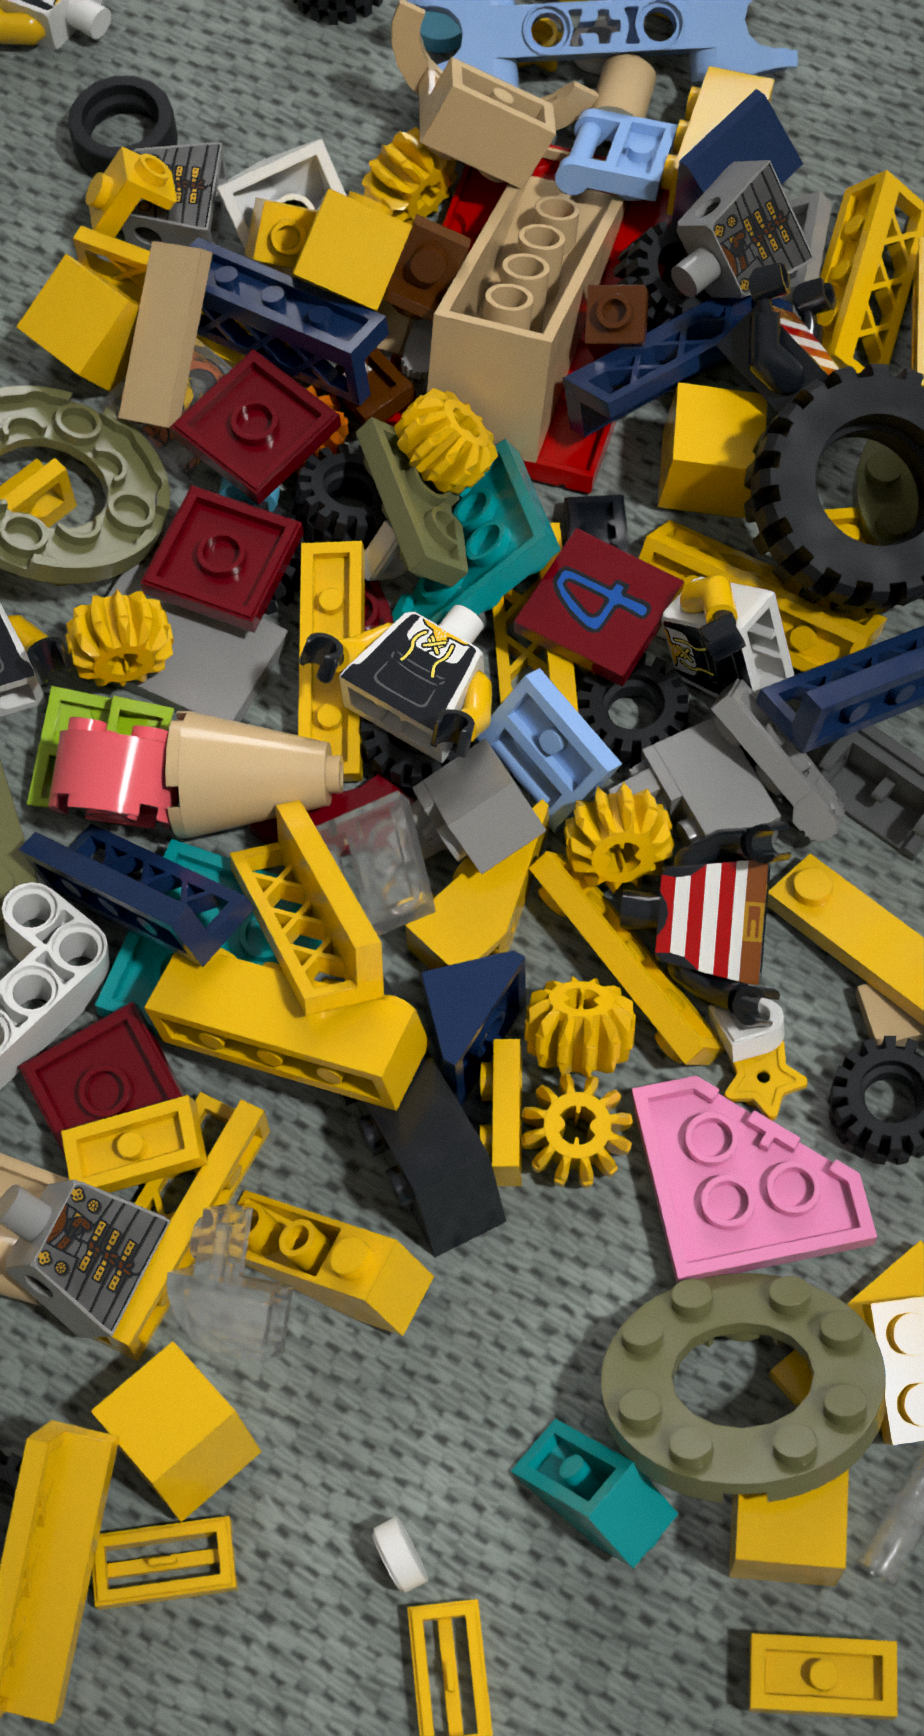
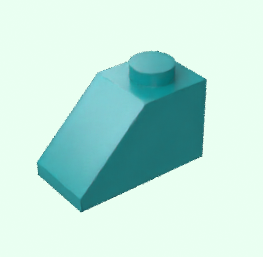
(596, 1492)

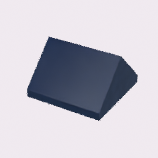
(745, 134)
(468, 1009)

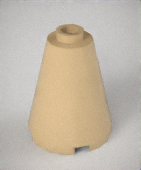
(240, 772)

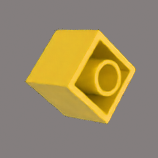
(352, 248)
(84, 323)
(709, 448)
(177, 1431)
(791, 1537)

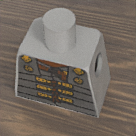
(198, 208)
(737, 228)
(80, 1251)

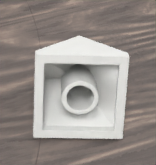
(289, 177)

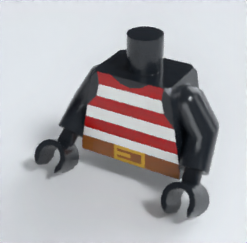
(775, 345)
(714, 917)

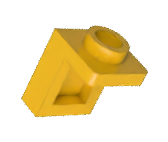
(121, 187)

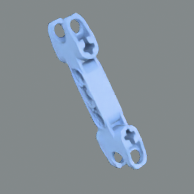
(711, 31)

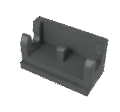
(879, 787)

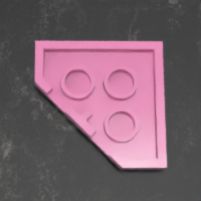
(741, 1187)

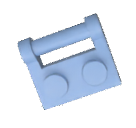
(634, 160)
(549, 747)

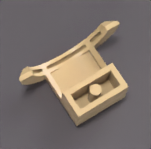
(478, 115)

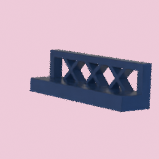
(289, 310)
(641, 374)
(849, 692)
(139, 904)

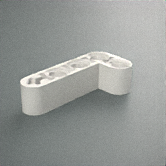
(45, 972)

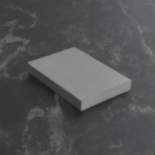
(213, 663)

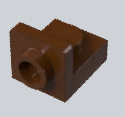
(425, 269)
(615, 318)
(388, 390)

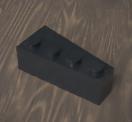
(433, 1159)

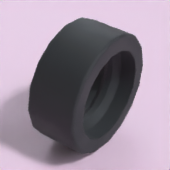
(115, 97)

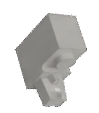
(702, 783)
(474, 810)

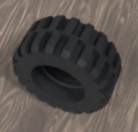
(787, 499)

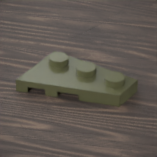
(419, 512)

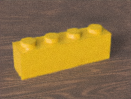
(255, 1020)

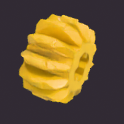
(409, 177)
(445, 441)
(119, 638)
(618, 837)
(579, 1026)
(551, 1126)

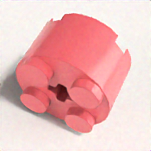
(113, 774)

